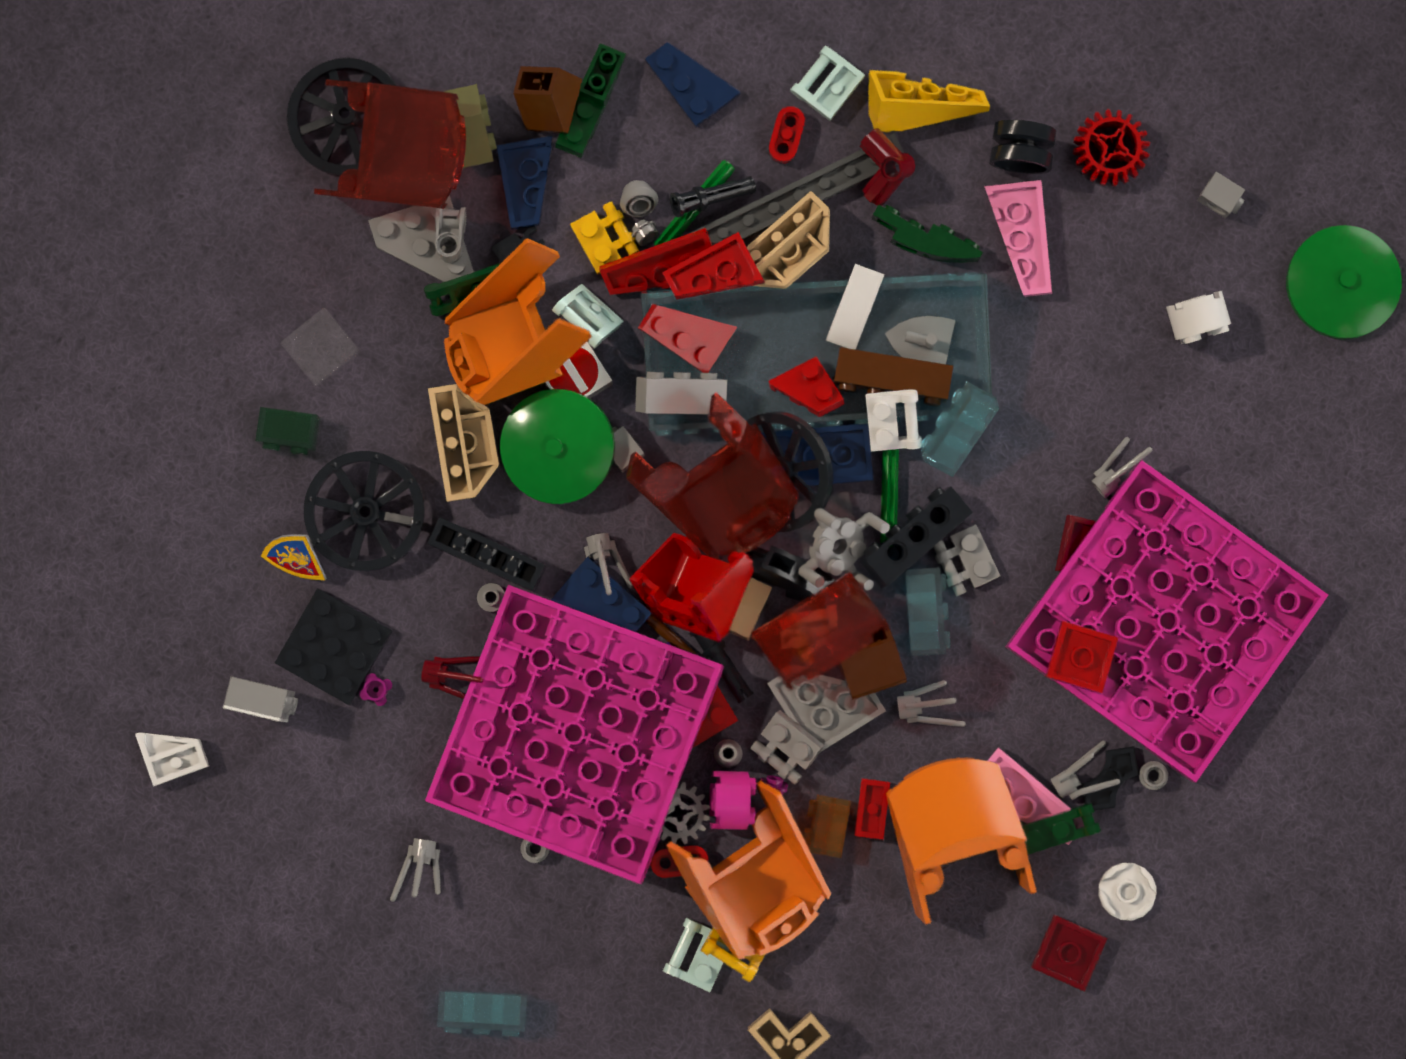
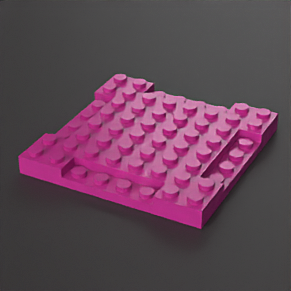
(1193, 613)
(574, 734)

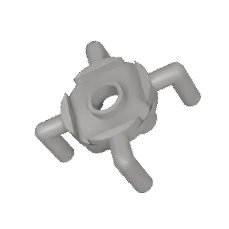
(849, 550)

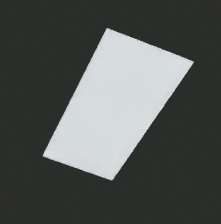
(855, 307)

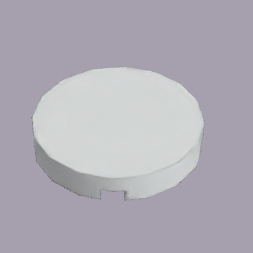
(1117, 892)

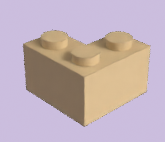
(750, 609)
(792, 1043)

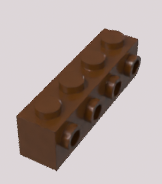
(892, 373)

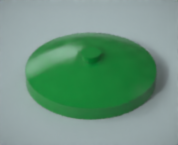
(1343, 282)
(557, 446)

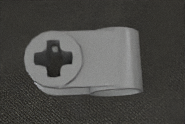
(450, 227)

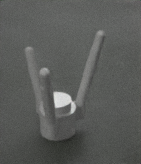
(1107, 481)
(600, 547)
(911, 706)
(1067, 781)
(423, 853)

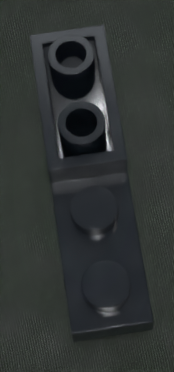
(781, 570)

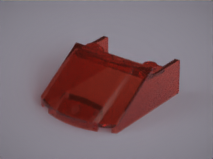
(408, 145)
(729, 498)
(819, 631)

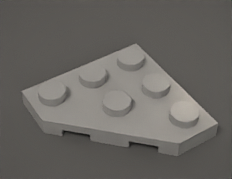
(411, 238)
(825, 707)

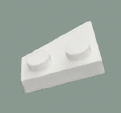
(171, 756)

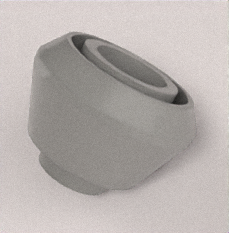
(638, 199)

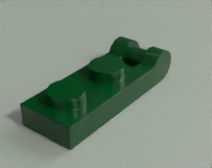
(456, 288)
(1059, 828)

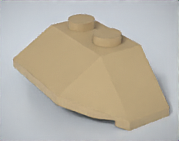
(792, 243)
(463, 441)

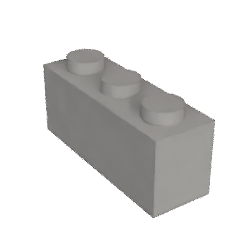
(678, 393)

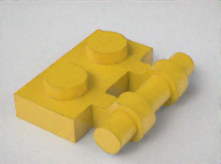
(596, 241)

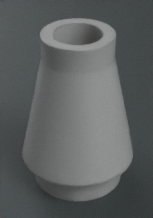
(718, 753)

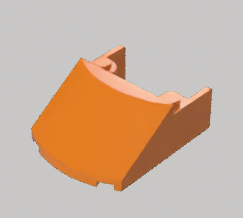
(498, 335)
(952, 814)
(763, 889)

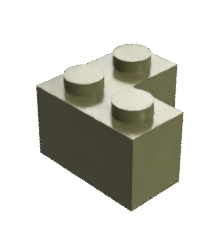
(476, 116)

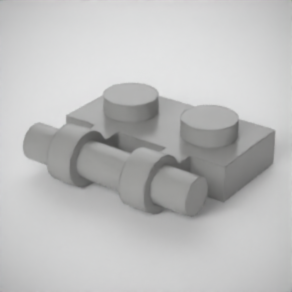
(974, 557)
(791, 740)

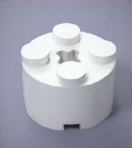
(1199, 316)

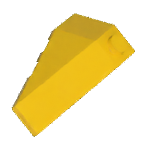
(907, 104)

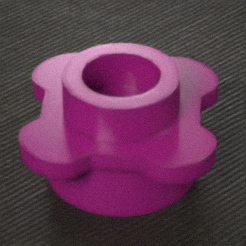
(380, 696)
(776, 782)

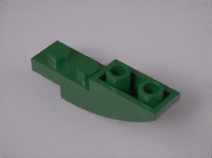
(592, 99)
(936, 244)

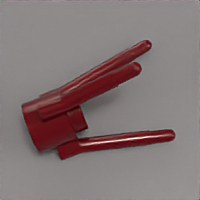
(436, 672)

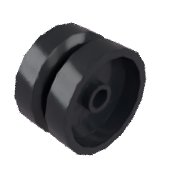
(1022, 146)

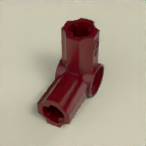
(885, 155)

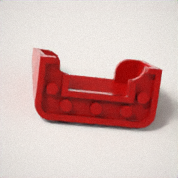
(692, 587)

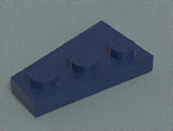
(690, 84)
(524, 179)
(587, 594)

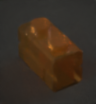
(827, 825)

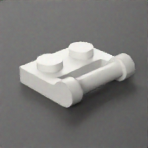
(883, 420)

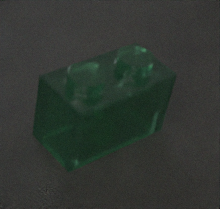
(287, 429)

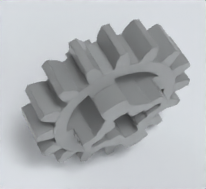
(697, 808)

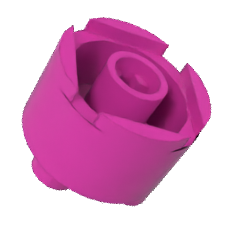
(731, 800)

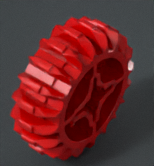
(1099, 169)

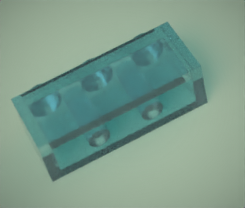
(959, 428)
(926, 612)
(482, 1012)

